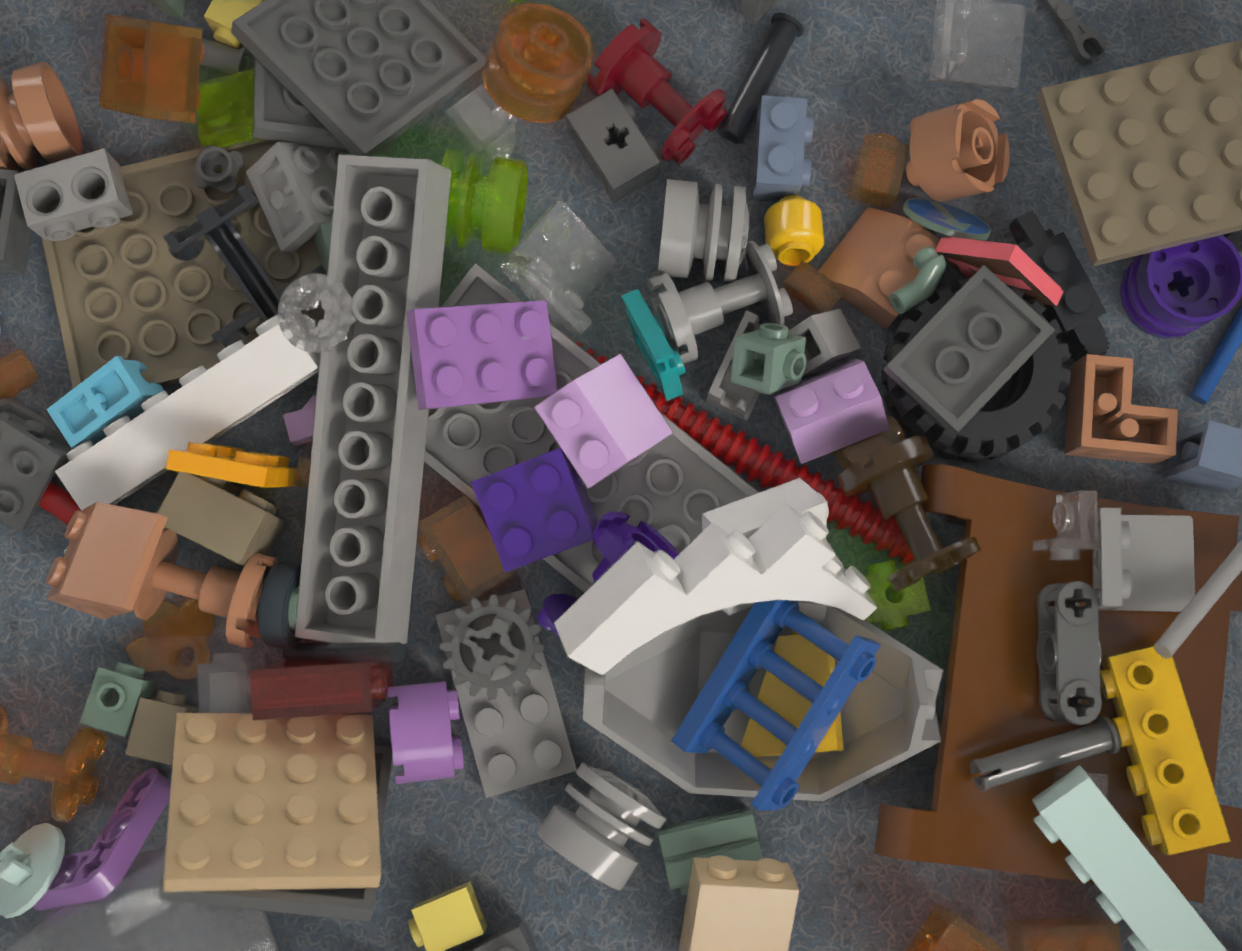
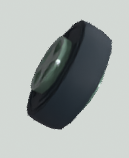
(279, 606)

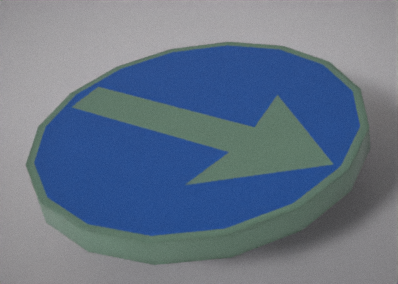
(946, 219)

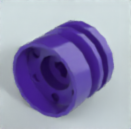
(1206, 281)

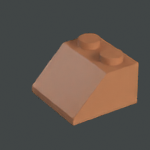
(877, 261)
(105, 559)

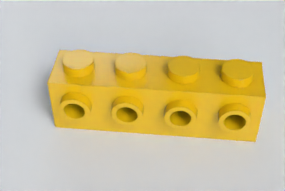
(1163, 752)

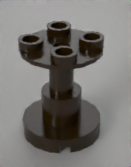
(900, 496)

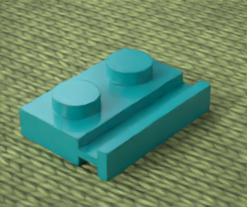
(652, 342)

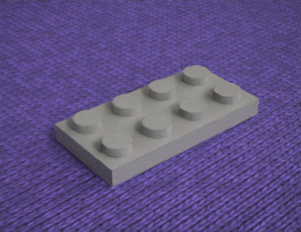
(516, 736)

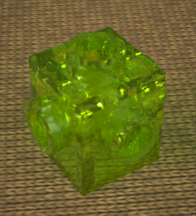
(903, 603)

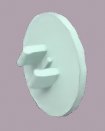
(29, 868)

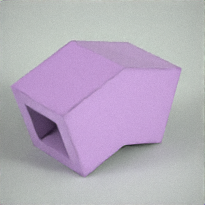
(301, 423)

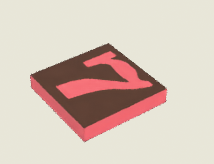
(1004, 261)

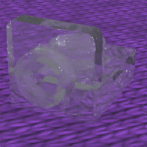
(1076, 526)

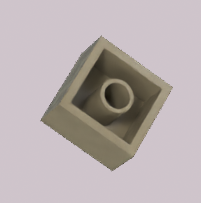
(217, 519)

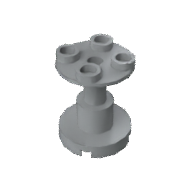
(703, 307)

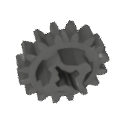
(483, 668)

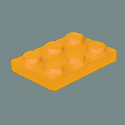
(233, 465)

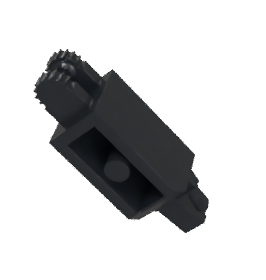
(1079, 305)

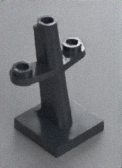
(217, 227)

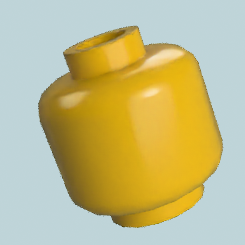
(794, 230)

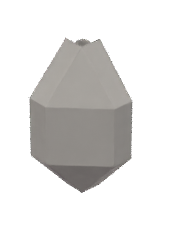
(657, 684)

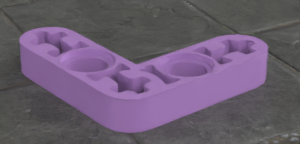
(98, 871)

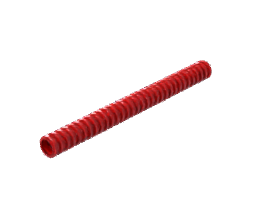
(774, 470)

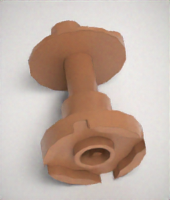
(218, 591)

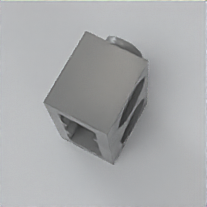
(73, 183)

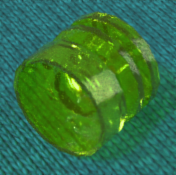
(486, 202)

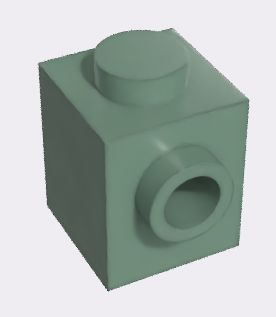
(115, 698)

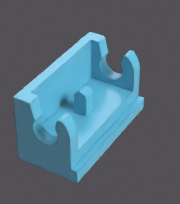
(102, 399)

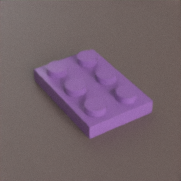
(481, 353)

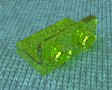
(226, 109)

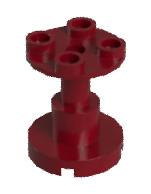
(630, 67)

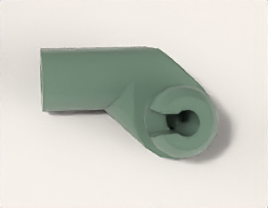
(925, 283)

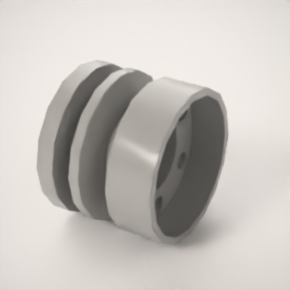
(702, 230)
(601, 826)

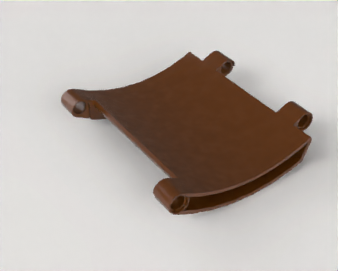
(995, 685)

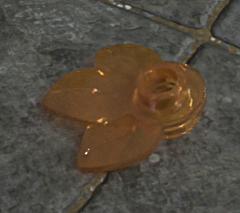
(168, 634)

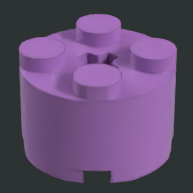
(423, 732)

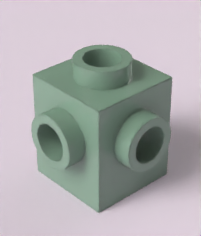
(768, 359)

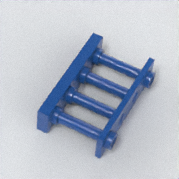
(729, 690)

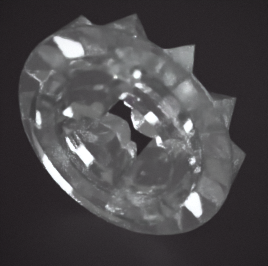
(306, 294)

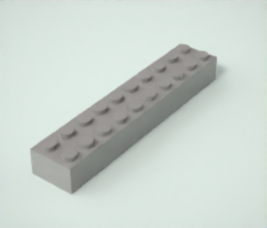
(367, 410)

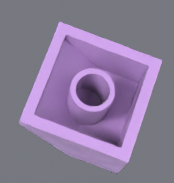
(831, 410)
(603, 420)

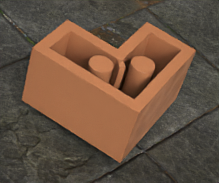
(1106, 424)

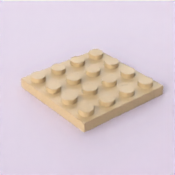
(272, 803)

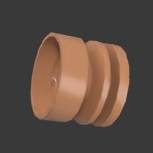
(35, 118)

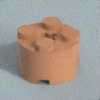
(957, 151)

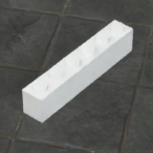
(197, 413)

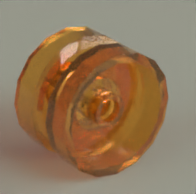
(538, 62)

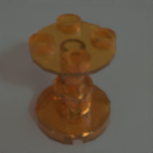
(68, 772)

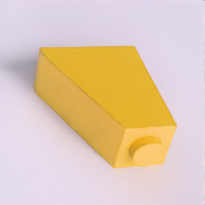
(788, 702)

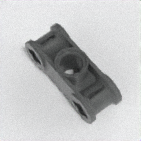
(1069, 653)

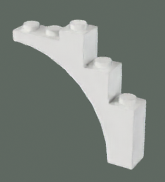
(716, 571)

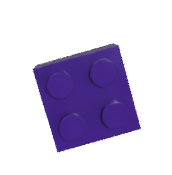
(535, 509)

